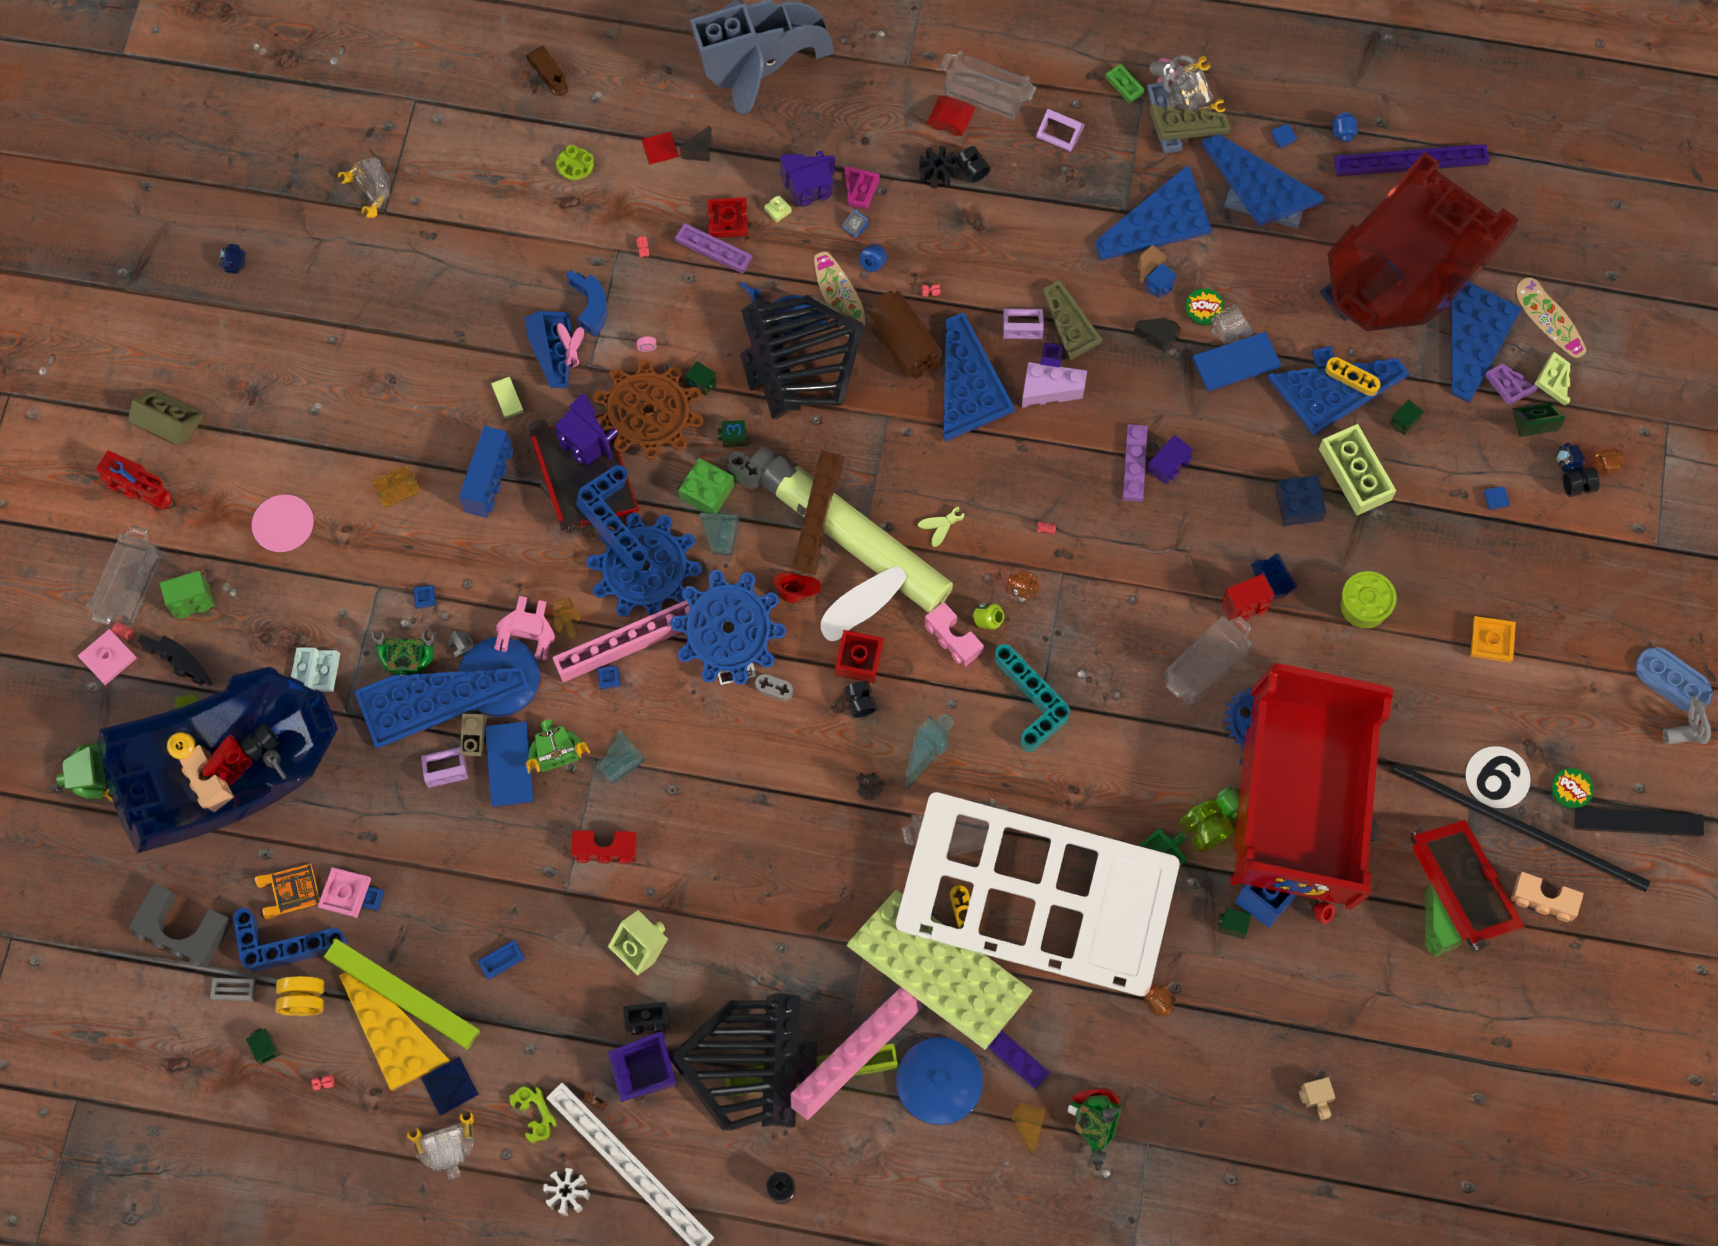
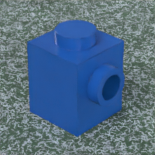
(1160, 281)

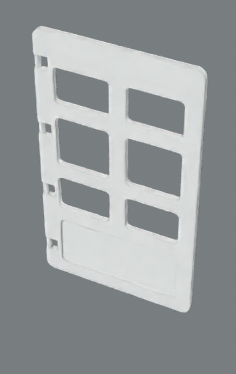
(1120, 915)

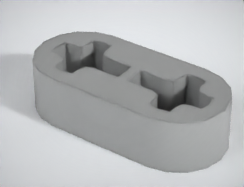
(772, 691)

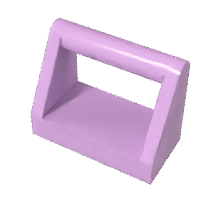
(1065, 120)
(1022, 330)
(447, 775)

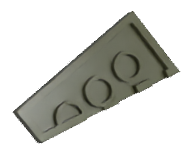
(1186, 123)
(1071, 323)

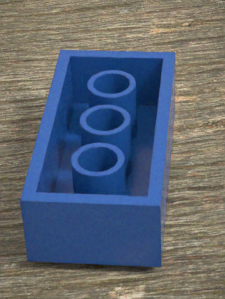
(486, 472)

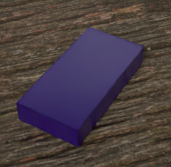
(1051, 355)

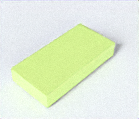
(507, 398)

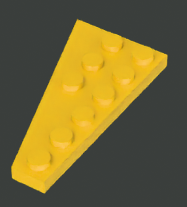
(396, 1041)

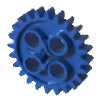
(1237, 723)

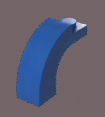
(596, 312)

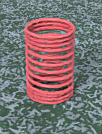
(1042, 528)
(121, 626)

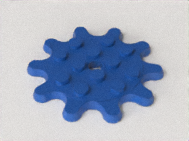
(662, 579)
(750, 627)

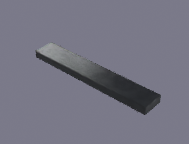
(1639, 822)

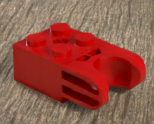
(146, 488)

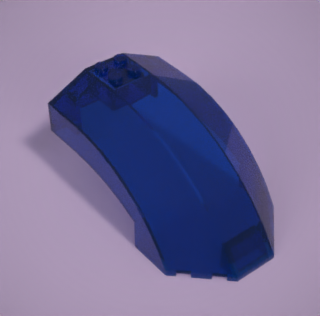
(156, 795)

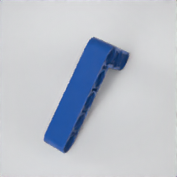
(609, 518)
(283, 947)

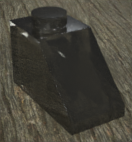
(1158, 332)

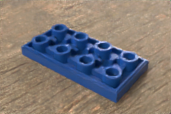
(1236, 361)
(507, 764)

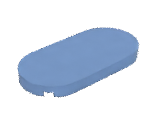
(1672, 678)

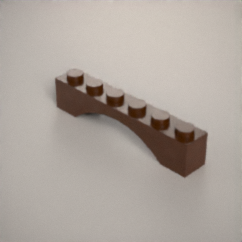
(821, 494)

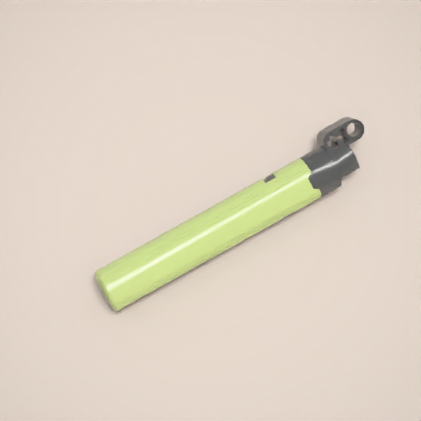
(843, 524)

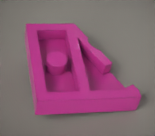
(860, 186)

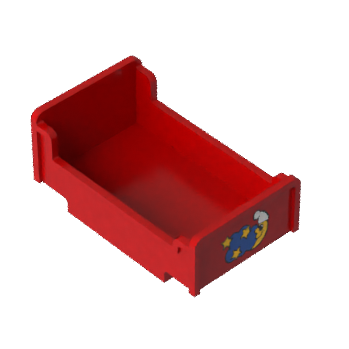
(1309, 784)

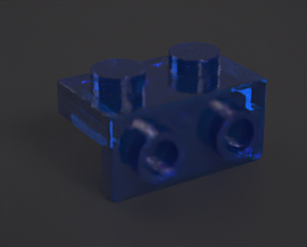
(1276, 575)

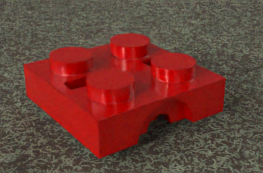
(723, 217)

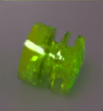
(1204, 822)

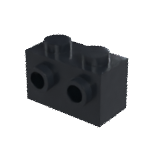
(646, 1017)

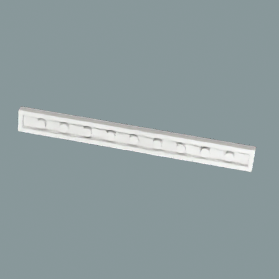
(629, 1167)

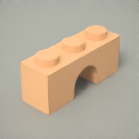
(212, 792)
(1528, 893)

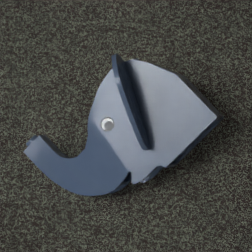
(753, 41)

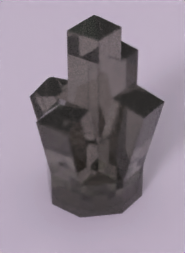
(868, 786)

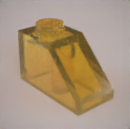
(1028, 1124)

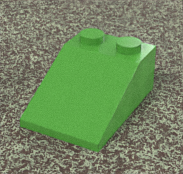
(1439, 929)

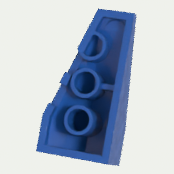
(547, 346)

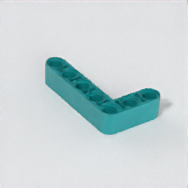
(1035, 695)

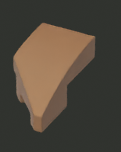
(1150, 261)

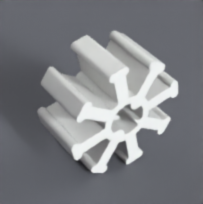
(562, 1186)

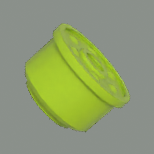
(1367, 599)

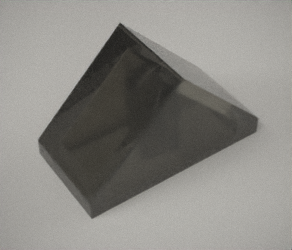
(698, 147)

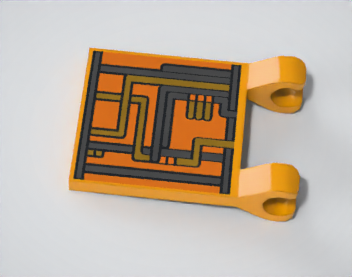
(292, 890)

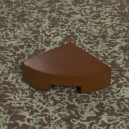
(594, 1101)

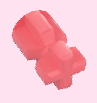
(642, 245)
(934, 290)
(327, 1082)

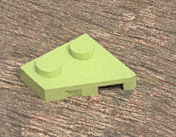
(1555, 378)

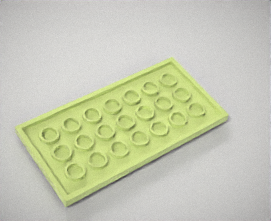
(949, 980)

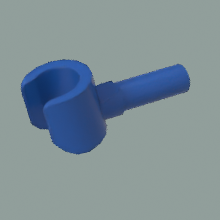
(753, 293)
(123, 472)

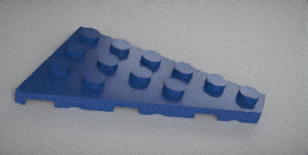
(1259, 185)
(1162, 219)
(1477, 332)
(971, 385)
(1324, 400)

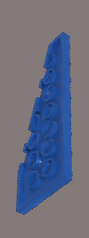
(421, 701)

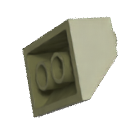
(165, 416)

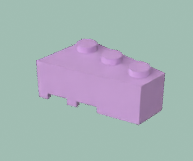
(1052, 384)

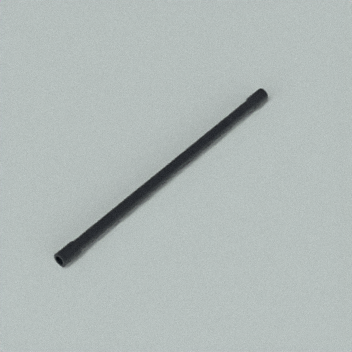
(1630, 878)

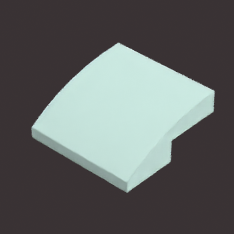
(316, 668)

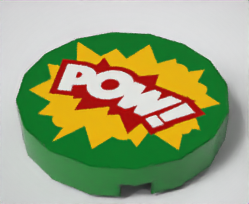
(1203, 306)
(1572, 788)

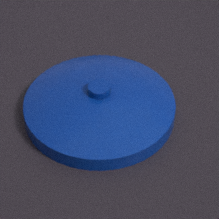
(518, 655)
(939, 1081)

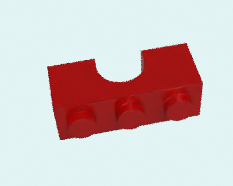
(621, 850)

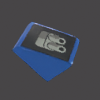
(855, 224)

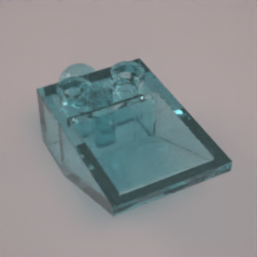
(929, 741)

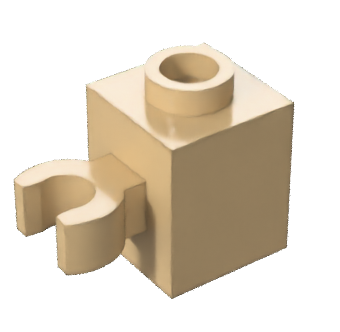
(1318, 1094)

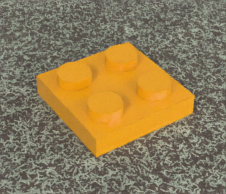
(1493, 639)

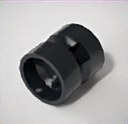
(973, 164)
(1580, 481)
(860, 697)
(259, 742)
(780, 1188)

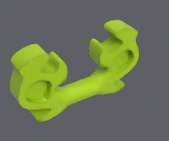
(541, 1130)

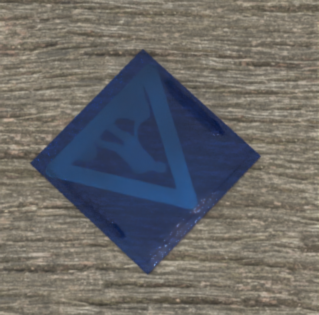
(449, 1086)

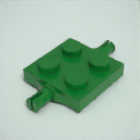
(1160, 842)

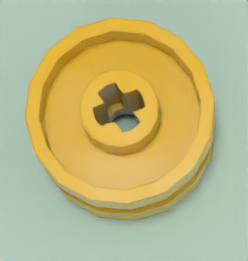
(299, 996)

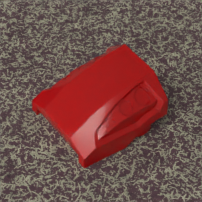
(951, 115)
(228, 761)

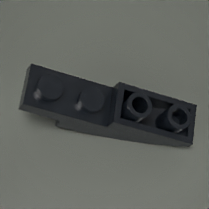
(179, 658)

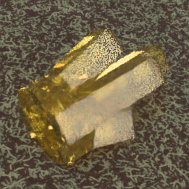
(564, 609)

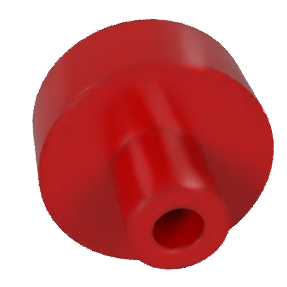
(1324, 912)

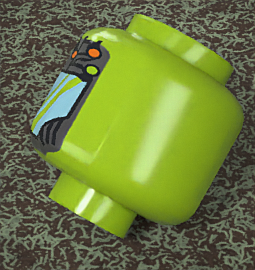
(988, 616)

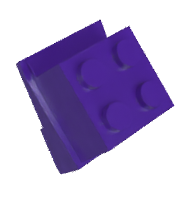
(808, 177)
(582, 434)
(642, 1067)

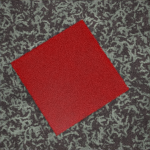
(660, 148)

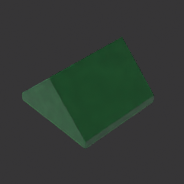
(1538, 419)

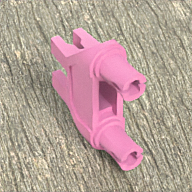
(526, 626)

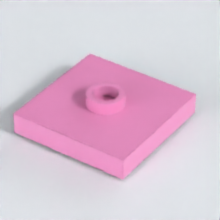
(107, 657)
(344, 892)

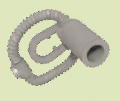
(1168, 70)
(1692, 731)

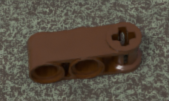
(548, 70)

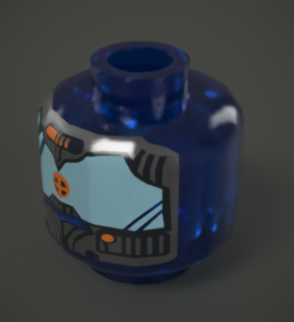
(232, 259)
(1570, 457)

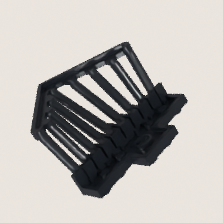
(767, 357)
(785, 1061)

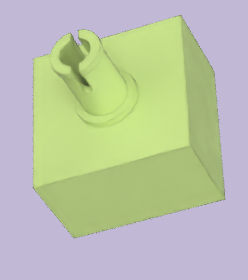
(638, 942)

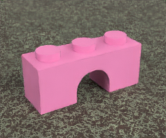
(963, 648)

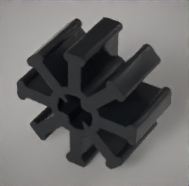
(938, 167)

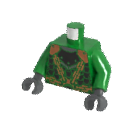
(404, 655)
(1096, 1123)

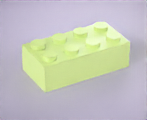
(1357, 469)

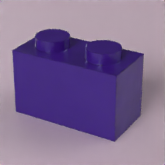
(1170, 460)

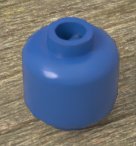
(1345, 127)
(873, 257)

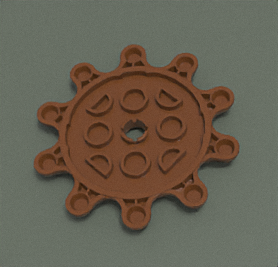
(652, 390)

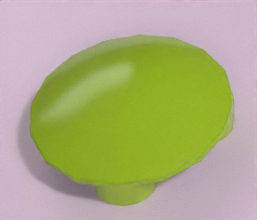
(574, 163)

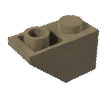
(473, 734)

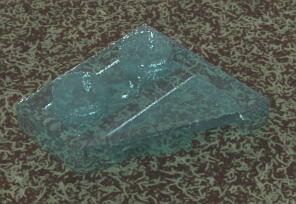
(720, 532)
(620, 759)

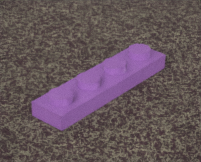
(713, 248)
(1135, 463)

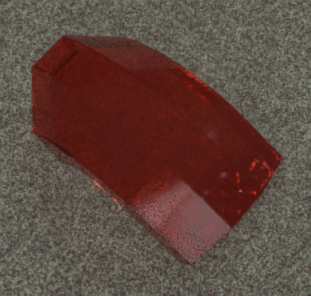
(1430, 235)

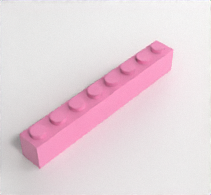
(618, 643)
(854, 1053)

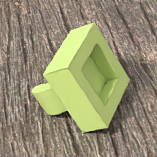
(778, 208)

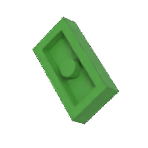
(1124, 83)

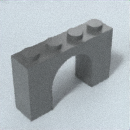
(197, 948)

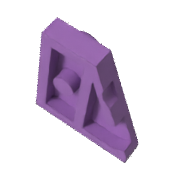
(1510, 384)

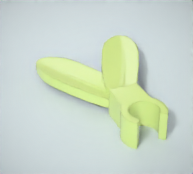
(942, 525)

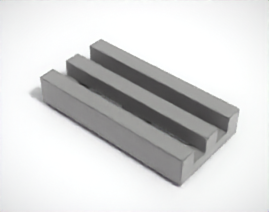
(251, 990)

